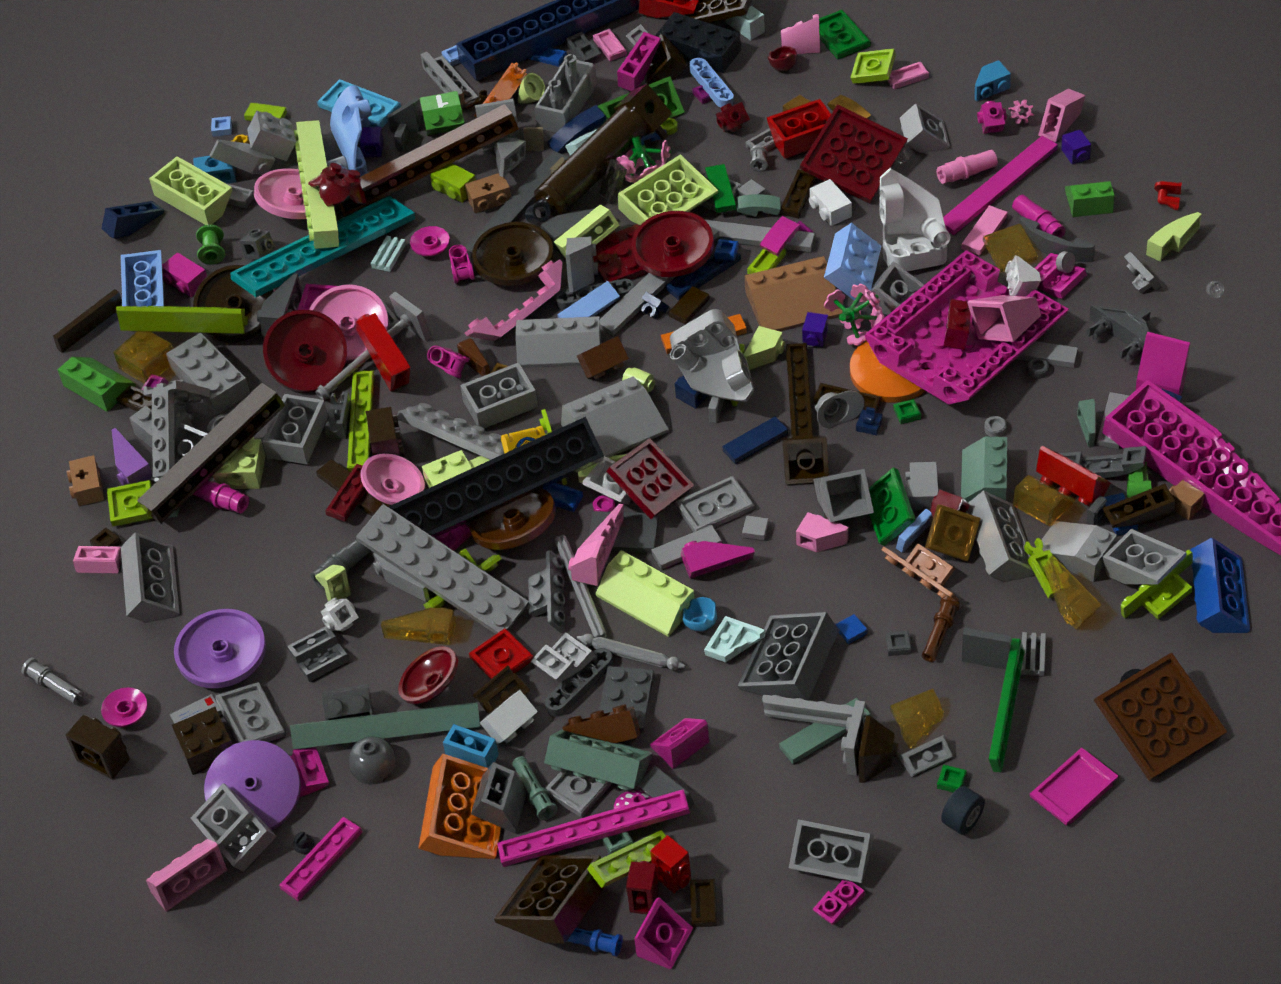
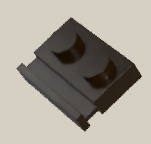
(499, 689)

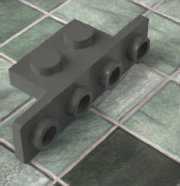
(547, 592)

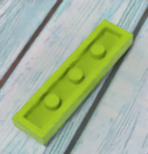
(617, 865)

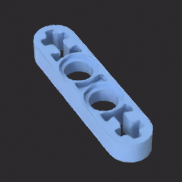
(707, 83)

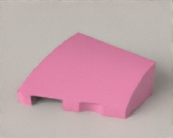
(803, 36)

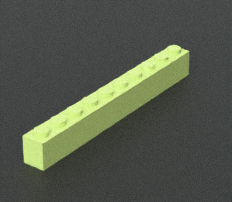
(311, 162)

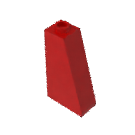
(383, 351)

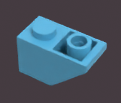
(992, 80)

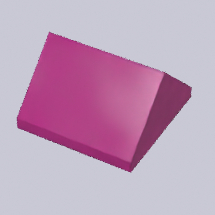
(681, 741)
(662, 935)

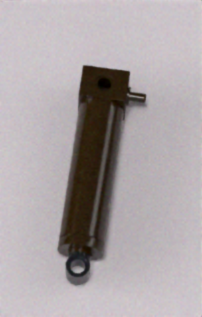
(635, 116)

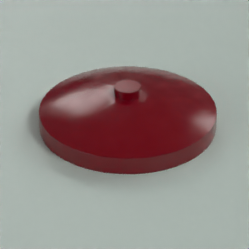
(672, 243)
(304, 350)

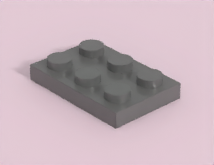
(628, 687)

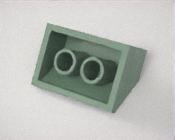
(984, 468)

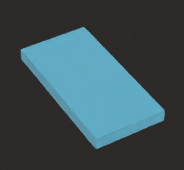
(380, 105)

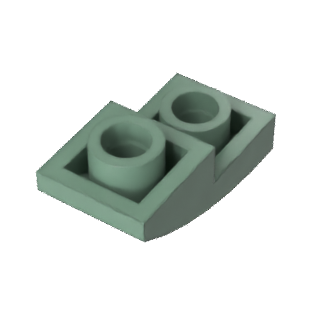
(753, 203)

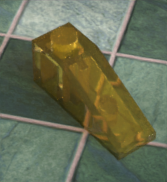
(1072, 598)
(426, 626)

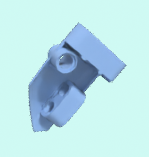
(346, 124)

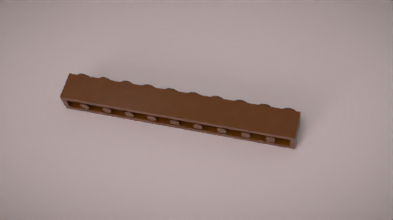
(433, 156)

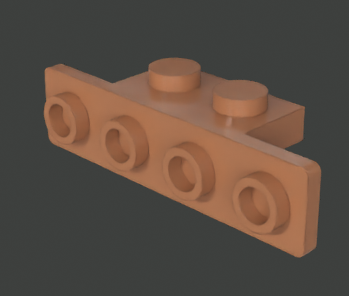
(925, 565)

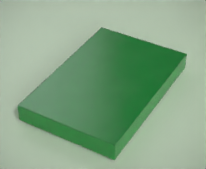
(841, 35)
(890, 507)

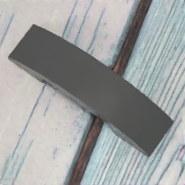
(1049, 243)
(1112, 465)

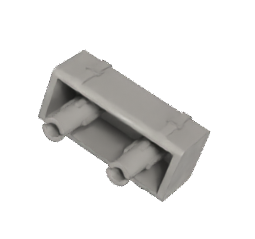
(565, 94)

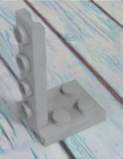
(163, 403)
(824, 713)

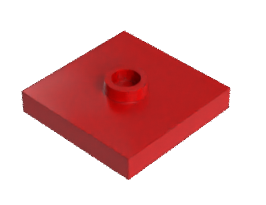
(499, 652)

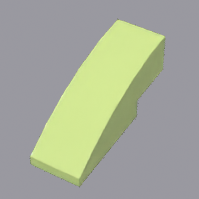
(1173, 236)

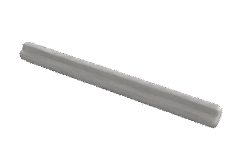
(581, 590)

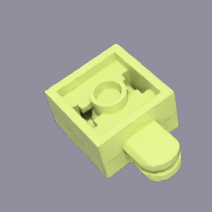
(449, 467)
(244, 468)

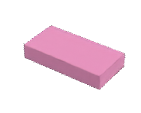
(609, 45)
(908, 75)

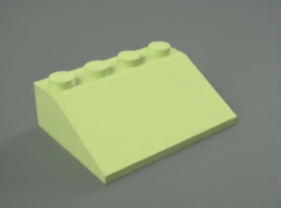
(668, 188)

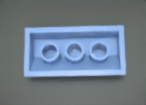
(142, 279)

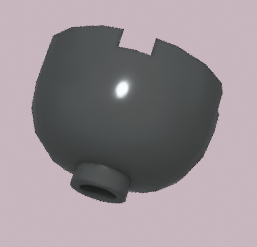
(372, 760)

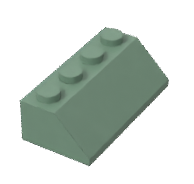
(597, 759)

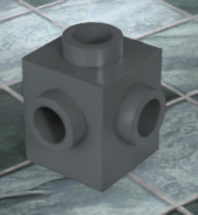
(257, 244)

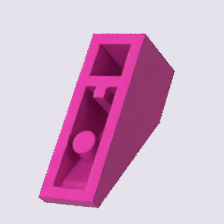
(637, 62)
(711, 556)

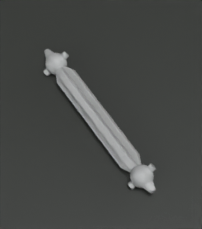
(631, 652)

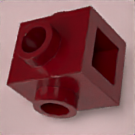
(732, 117)

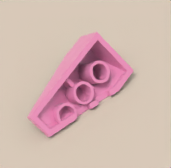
(594, 552)

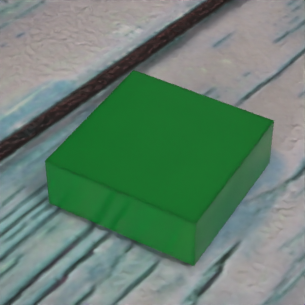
(907, 411)
(951, 778)

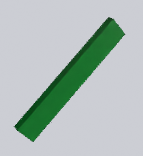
(1006, 705)

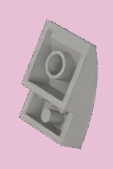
(233, 827)

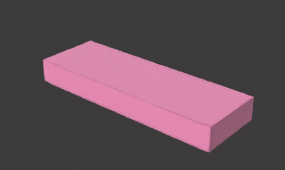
(987, 224)

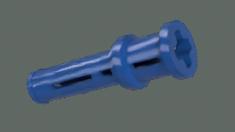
(597, 940)

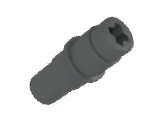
(345, 557)

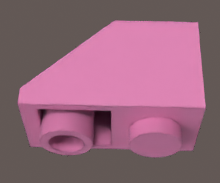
(819, 534)

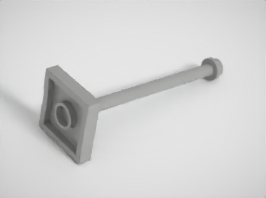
(408, 316)

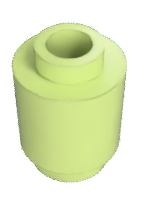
(645, 379)

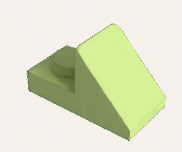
(335, 582)

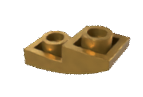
(848, 104)

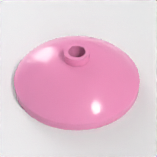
(391, 478)

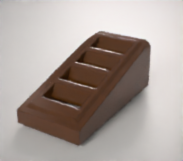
(476, 359)

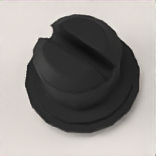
(303, 842)

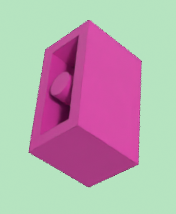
(183, 274)

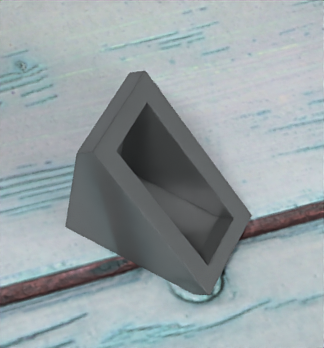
(408, 114)

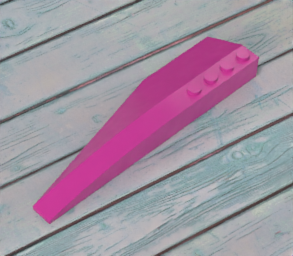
(1193, 451)

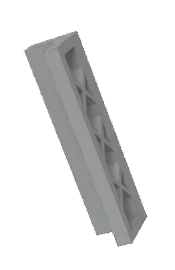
(441, 77)

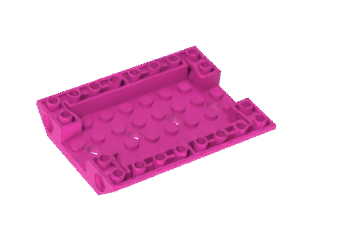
(915, 333)

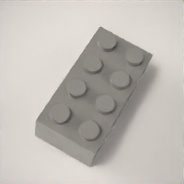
(203, 365)

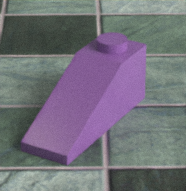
(129, 463)

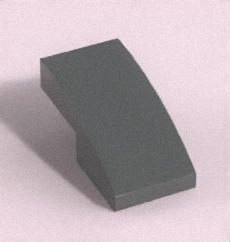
(582, 48)

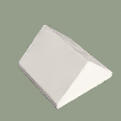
(602, 482)

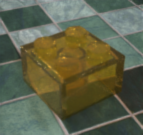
(143, 355)

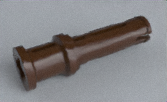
(943, 620)

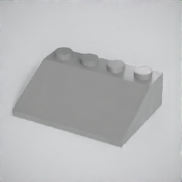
(618, 416)

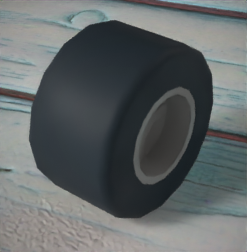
(963, 810)

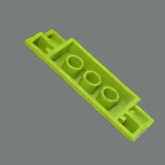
(182, 319)

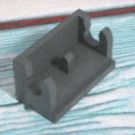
(338, 417)
(658, 783)

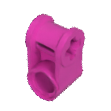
(460, 263)
(450, 361)

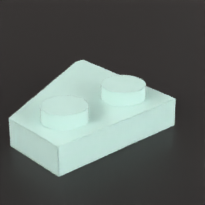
(732, 638)

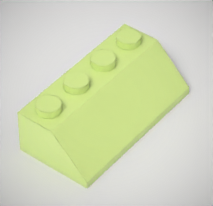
(191, 190)
(644, 593)

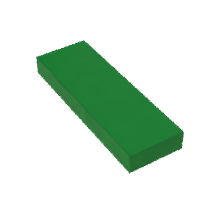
(719, 179)

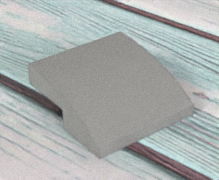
(564, 658)

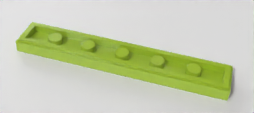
(361, 401)

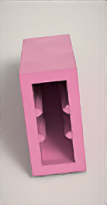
(1061, 113)

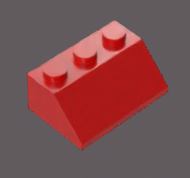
(798, 127)
(1070, 476)

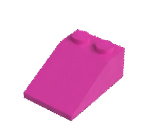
(1164, 362)

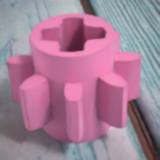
(1017, 108)

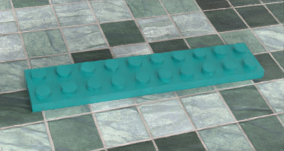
(302, 257)

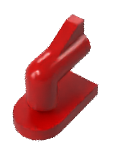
(1164, 188)

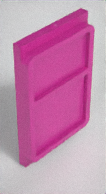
(1074, 786)

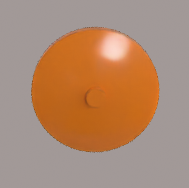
(876, 379)

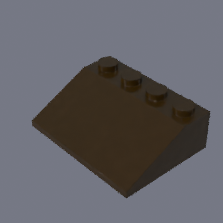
(552, 898)

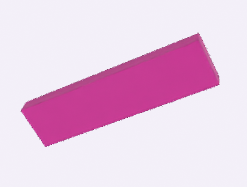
(320, 859)

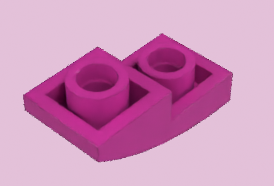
(779, 235)
(839, 902)

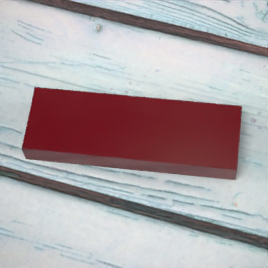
(347, 496)

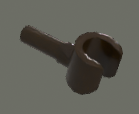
(482, 96)

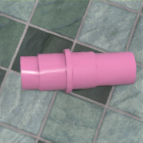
(966, 166)

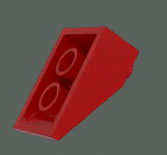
(665, 8)

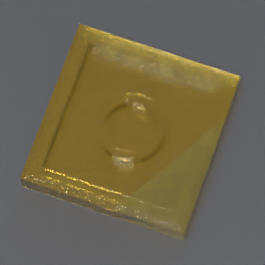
(1007, 243)

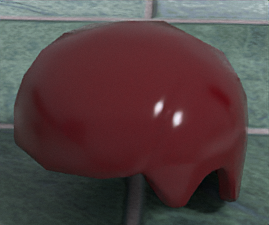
(782, 58)

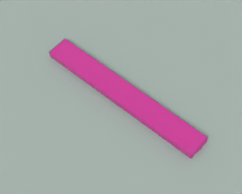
(999, 184)
(593, 828)

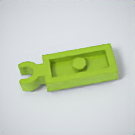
(1037, 561)

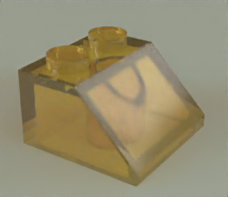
(1041, 499)

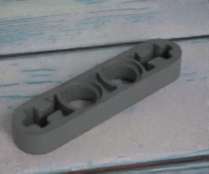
(618, 285)
(581, 683)

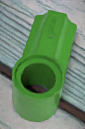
(1138, 481)

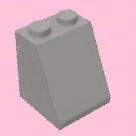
(844, 495)

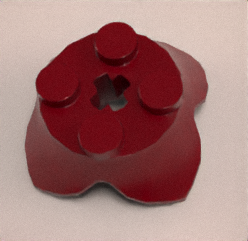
(338, 184)

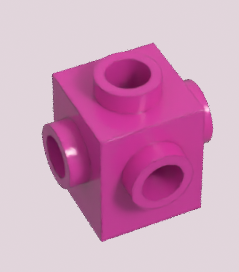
(992, 117)

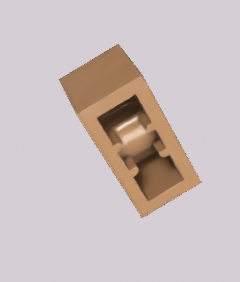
(487, 192)
(86, 481)

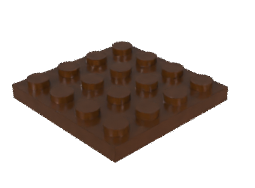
(1160, 716)

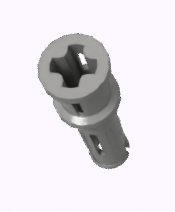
(45, 676)

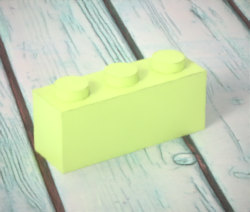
(595, 225)

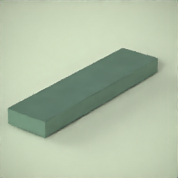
(812, 738)

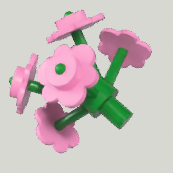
(639, 156)
(851, 316)

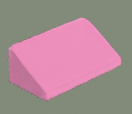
(97, 559)

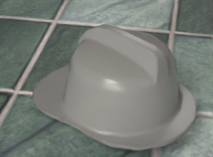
(838, 408)

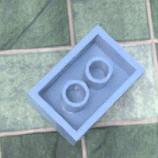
(852, 259)

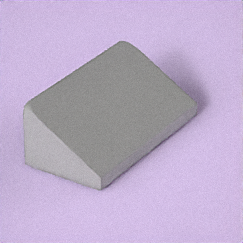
(926, 756)

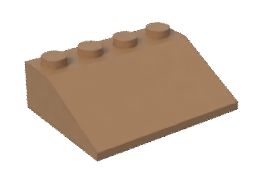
(788, 292)

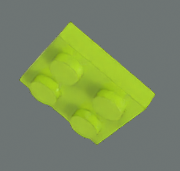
(873, 66)
(124, 504)

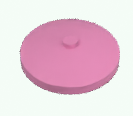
(281, 193)
(345, 306)

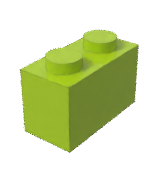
(452, 181)

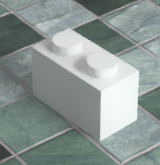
(830, 202)
(508, 717)

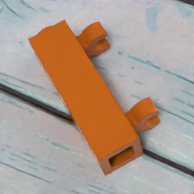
(507, 84)

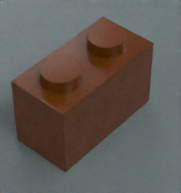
(603, 357)

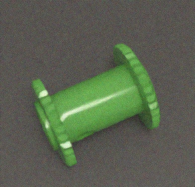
(211, 251)

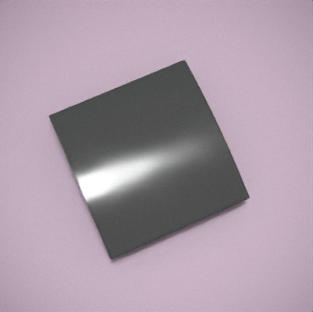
(318, 653)

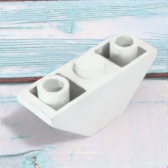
(1021, 277)

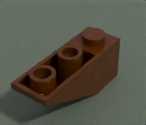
(611, 726)

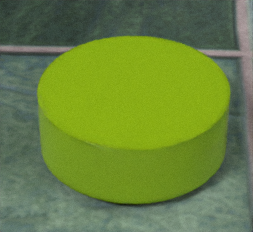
(670, 125)

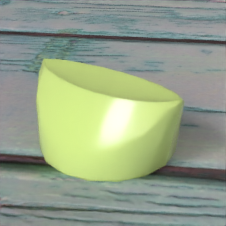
(531, 88)

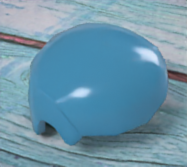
(700, 614)

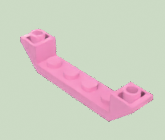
(550, 277)

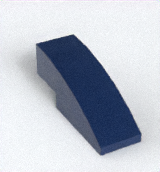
(580, 125)

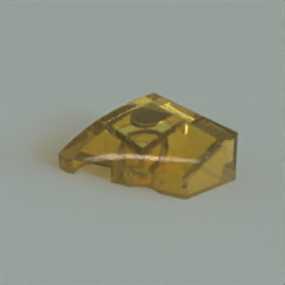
(917, 716)

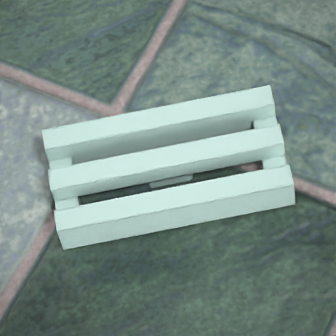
(385, 252)

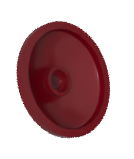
(428, 675)

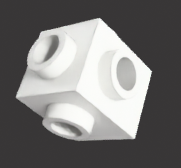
(345, 611)

